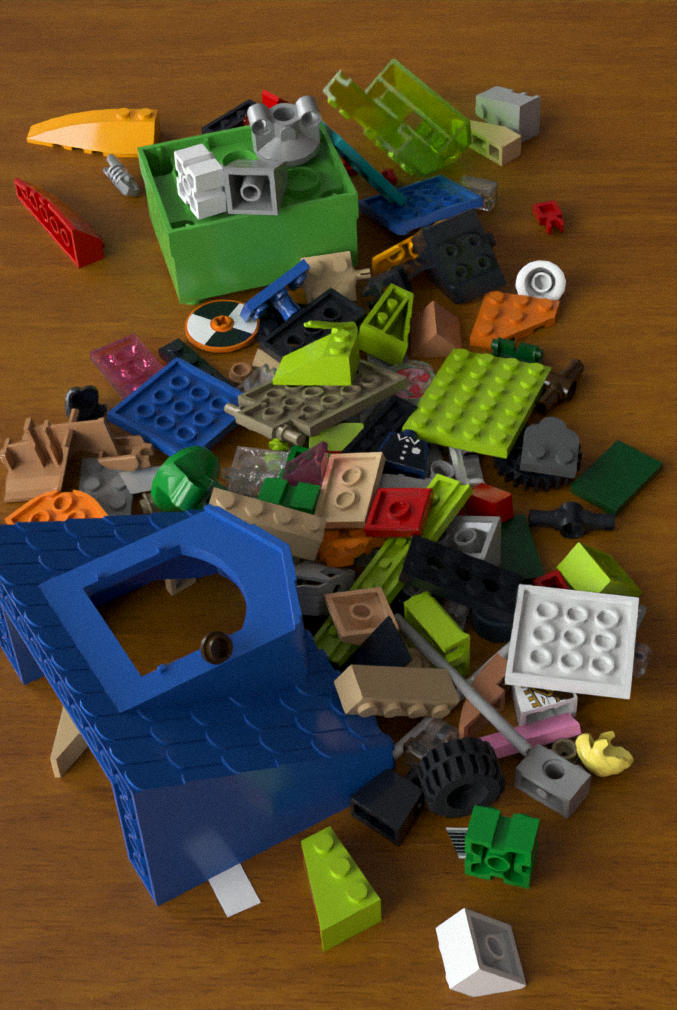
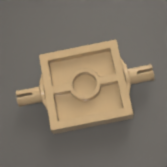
(332, 272)

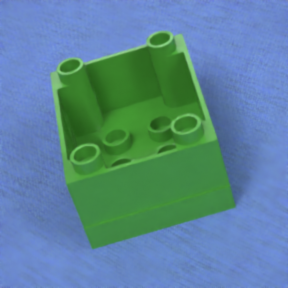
(247, 250)

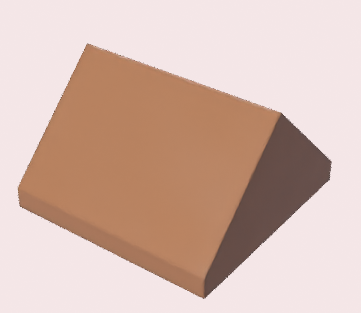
(434, 332)

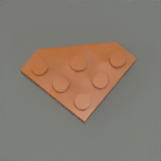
(511, 317)

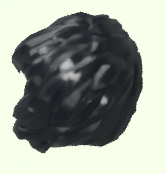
(86, 401)

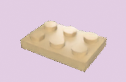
(349, 489)

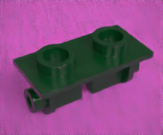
(525, 353)

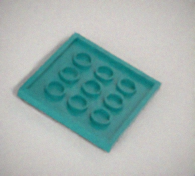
(363, 168)

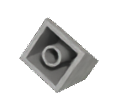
(255, 186)

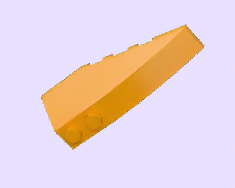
(100, 130)

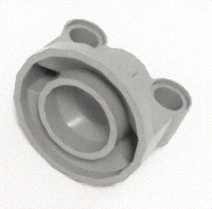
(286, 131)

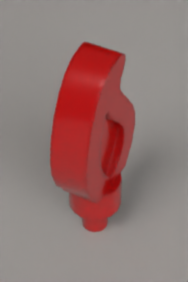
(389, 175)

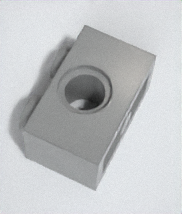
(559, 794)

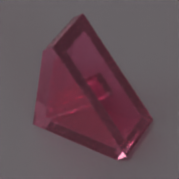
(308, 466)

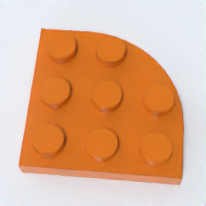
(57, 507)

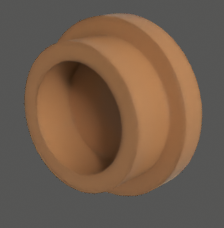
(239, 372)

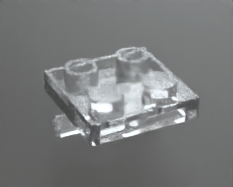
(251, 468)

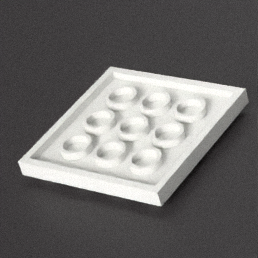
(573, 641)

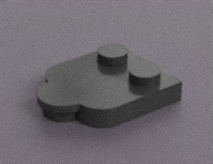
(550, 449)

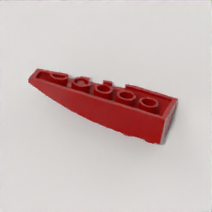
(62, 224)

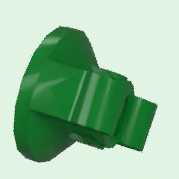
(185, 479)

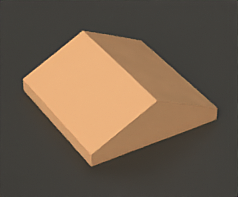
(358, 613)

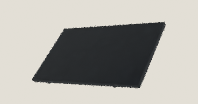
(381, 648)

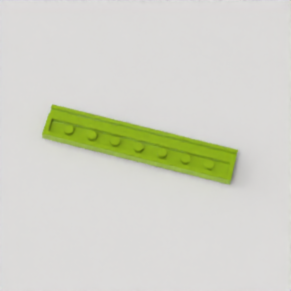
(388, 562)

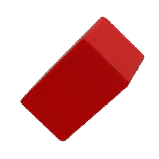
(490, 502)

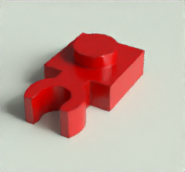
(548, 214)

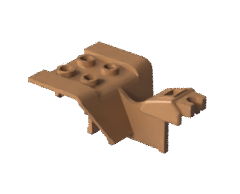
(42, 456)

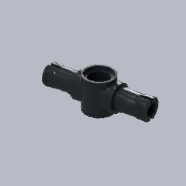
(571, 520)

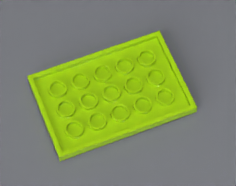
(478, 402)

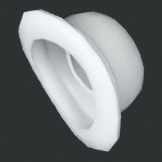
(541, 280)

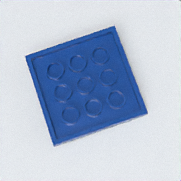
(426, 203)
(178, 409)

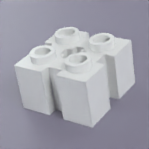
(200, 181)

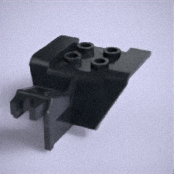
(455, 258)

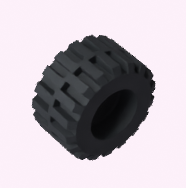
(460, 776)

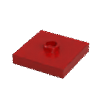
(399, 512)

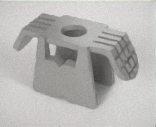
(312, 597)

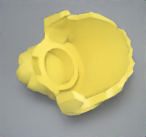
(601, 756)

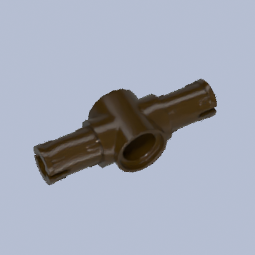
(559, 387)

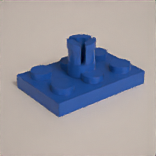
(277, 295)

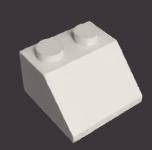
(479, 954)

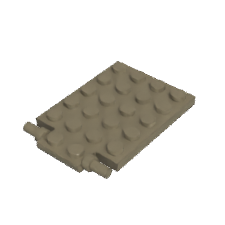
(312, 408)

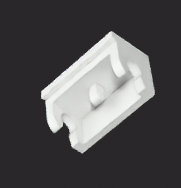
(466, 467)

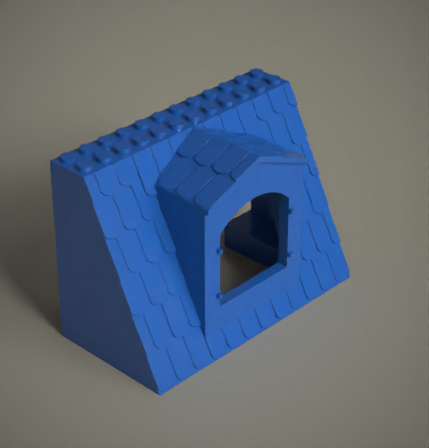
(196, 752)

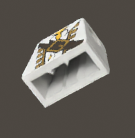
(538, 704)

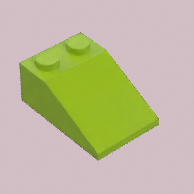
(324, 362)

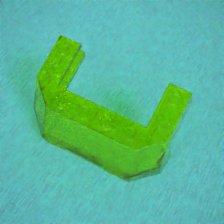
(387, 103)

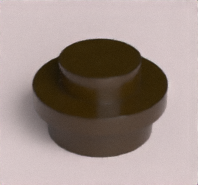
(216, 647)

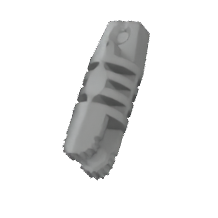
(121, 177)

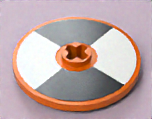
(219, 327)

